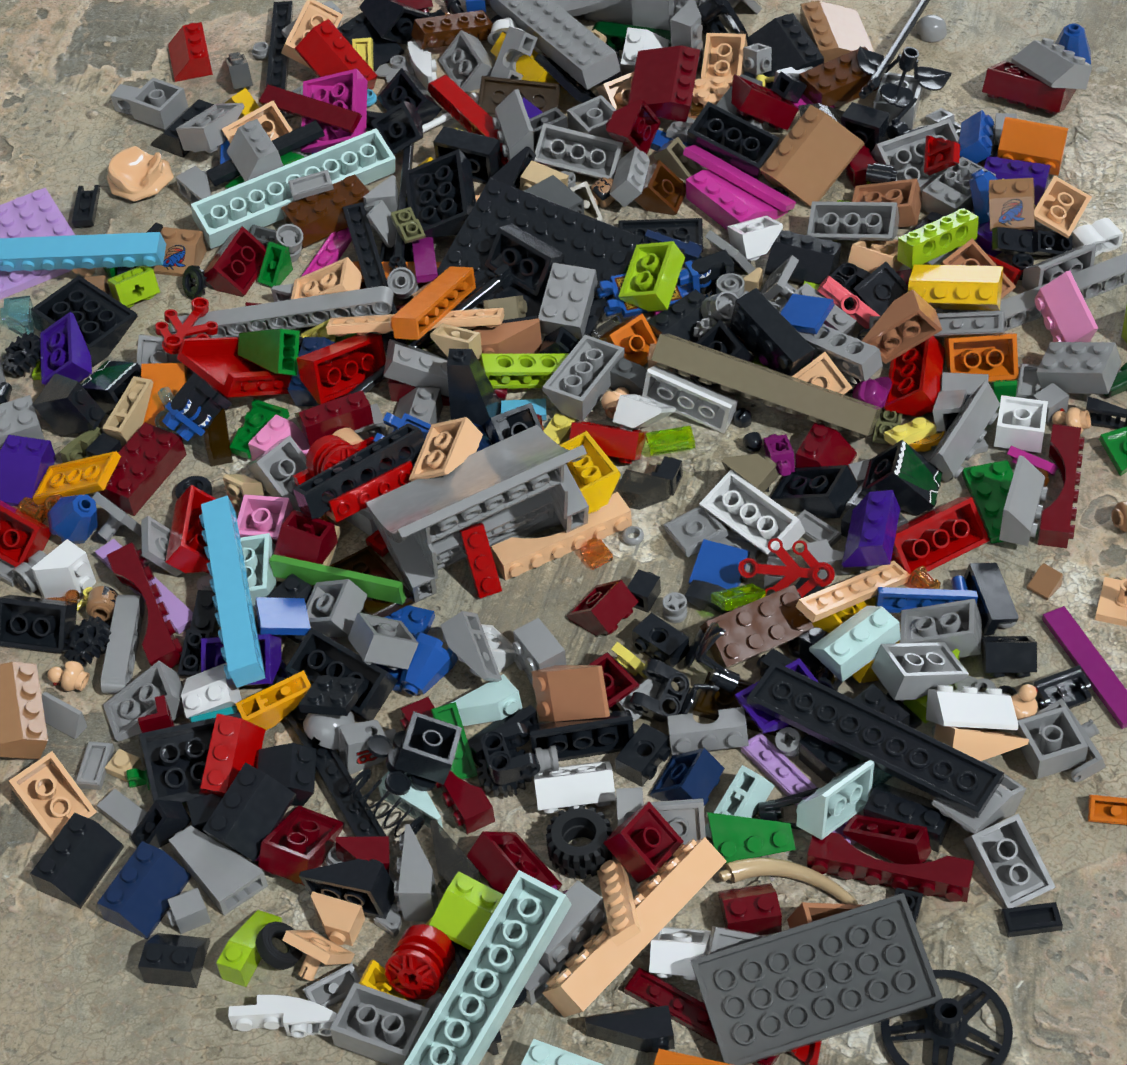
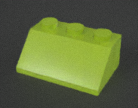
(652, 275)
(465, 910)

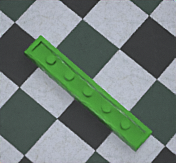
(310, 572)

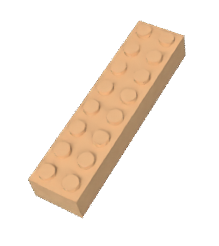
(655, 906)

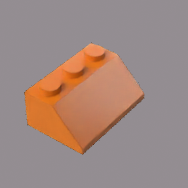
(1033, 143)
(983, 355)

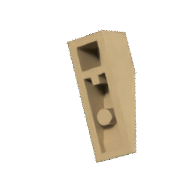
(130, 410)

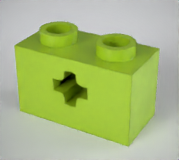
(134, 285)

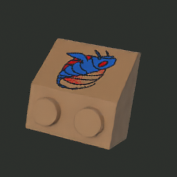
(1012, 203)
(182, 250)

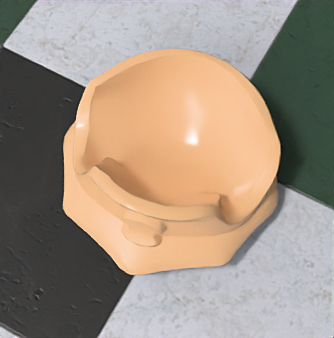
(138, 174)

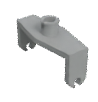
(1087, 730)

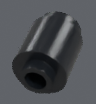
(880, 173)

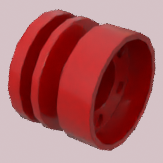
(327, 452)
(420, 961)

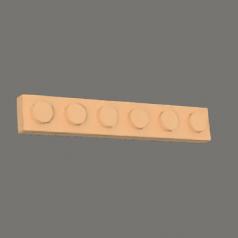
(851, 591)
(618, 902)

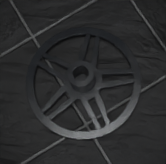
(713, 8)
(949, 1025)

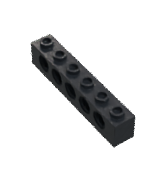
(387, 449)

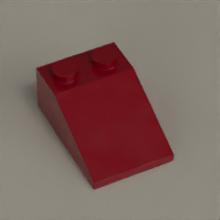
(299, 843)

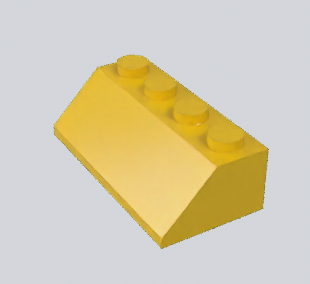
(526, 64)
(958, 286)
(594, 473)

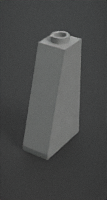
(217, 870)

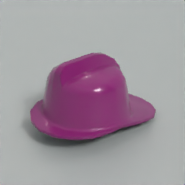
(873, 391)

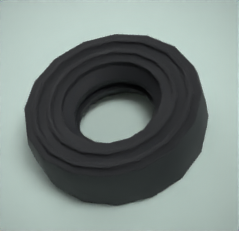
(270, 953)

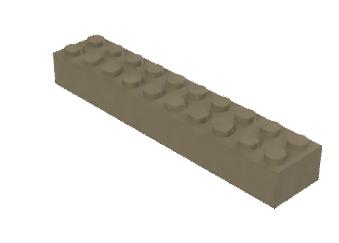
(764, 383)

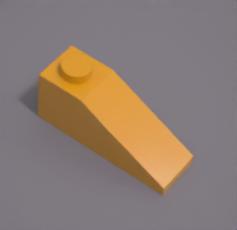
(275, 702)

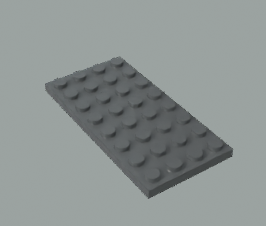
(816, 981)

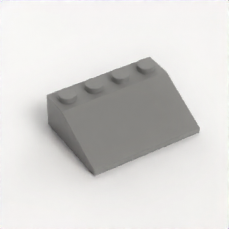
(908, 152)

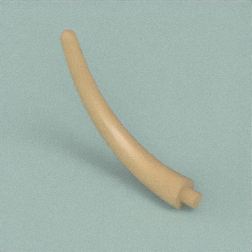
(757, 867)

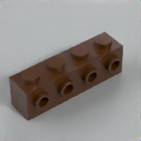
(442, 30)

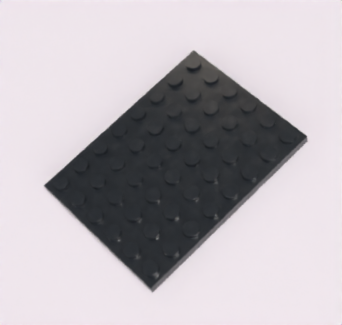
(579, 237)

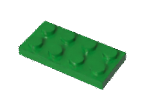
(989, 489)

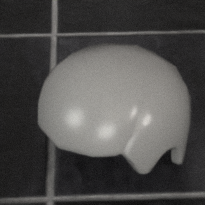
(931, 28)

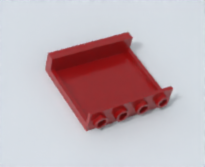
(232, 375)
(356, 499)

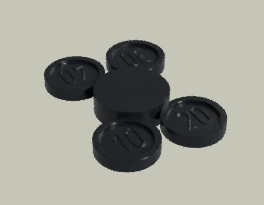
(397, 780)

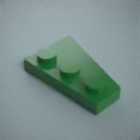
(254, 421)
(1116, 447)
(748, 837)

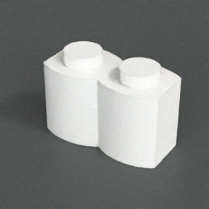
(1101, 233)

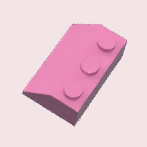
(1065, 310)

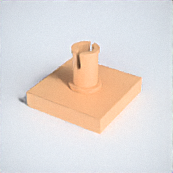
(825, 374)
(1113, 602)
(318, 950)

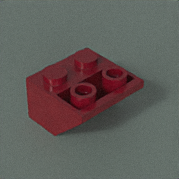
(306, 538)

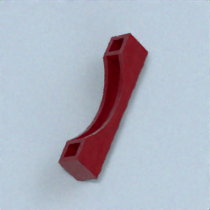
(1056, 518)
(159, 639)
(468, 801)
(944, 877)

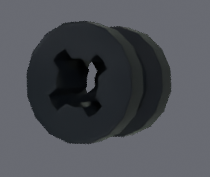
(1022, 261)

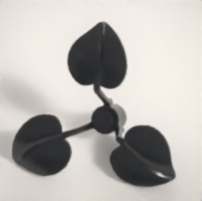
(894, 94)
(720, 676)

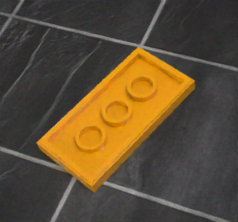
(77, 477)

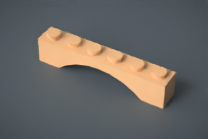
(523, 554)

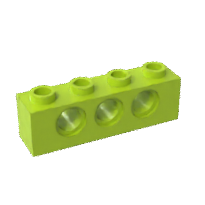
(937, 238)
(520, 369)

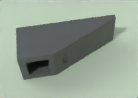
(238, 70)

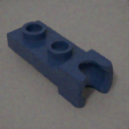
(690, 251)

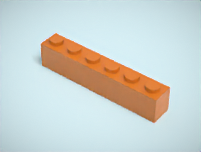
(433, 303)

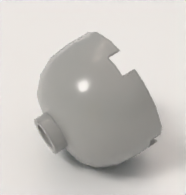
(326, 728)

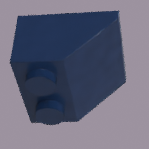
(688, 777)

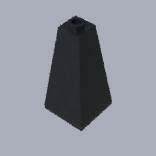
(470, 388)

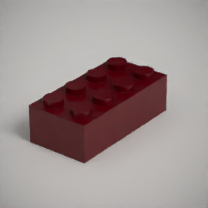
(143, 467)

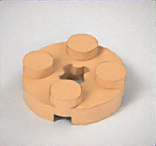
(704, 87)

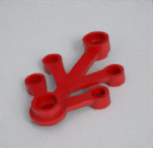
(173, 342)
(792, 570)

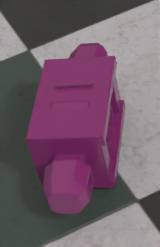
(780, 451)

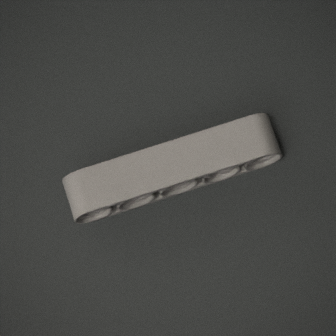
(123, 643)

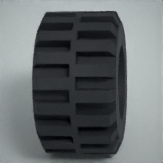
(578, 824)

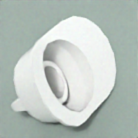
(500, 26)

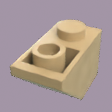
(239, 485)

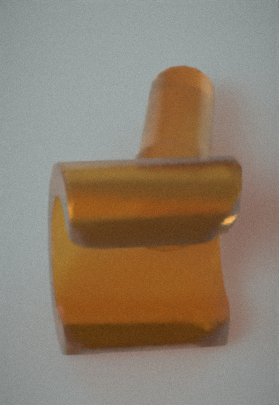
(70, 596)

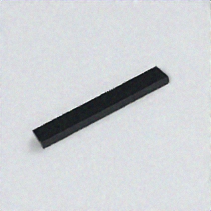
(284, 145)

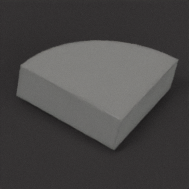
(392, 922)

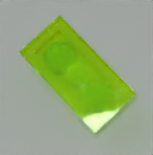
(670, 440)
(737, 596)

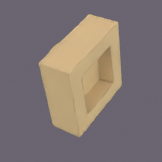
(121, 763)

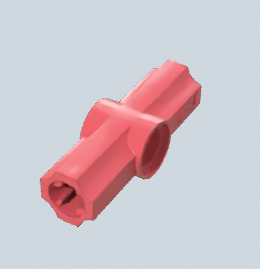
(860, 311)

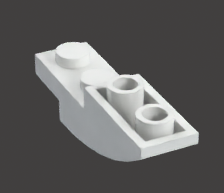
(422, 63)
(275, 1011)

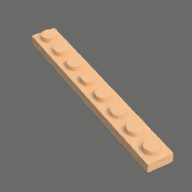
(382, 323)

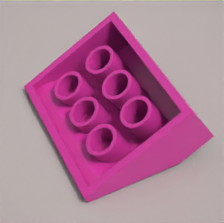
(340, 89)
(726, 201)

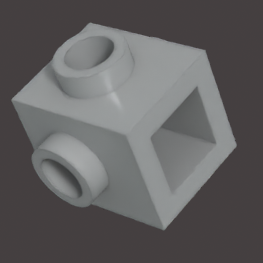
(757, 59)

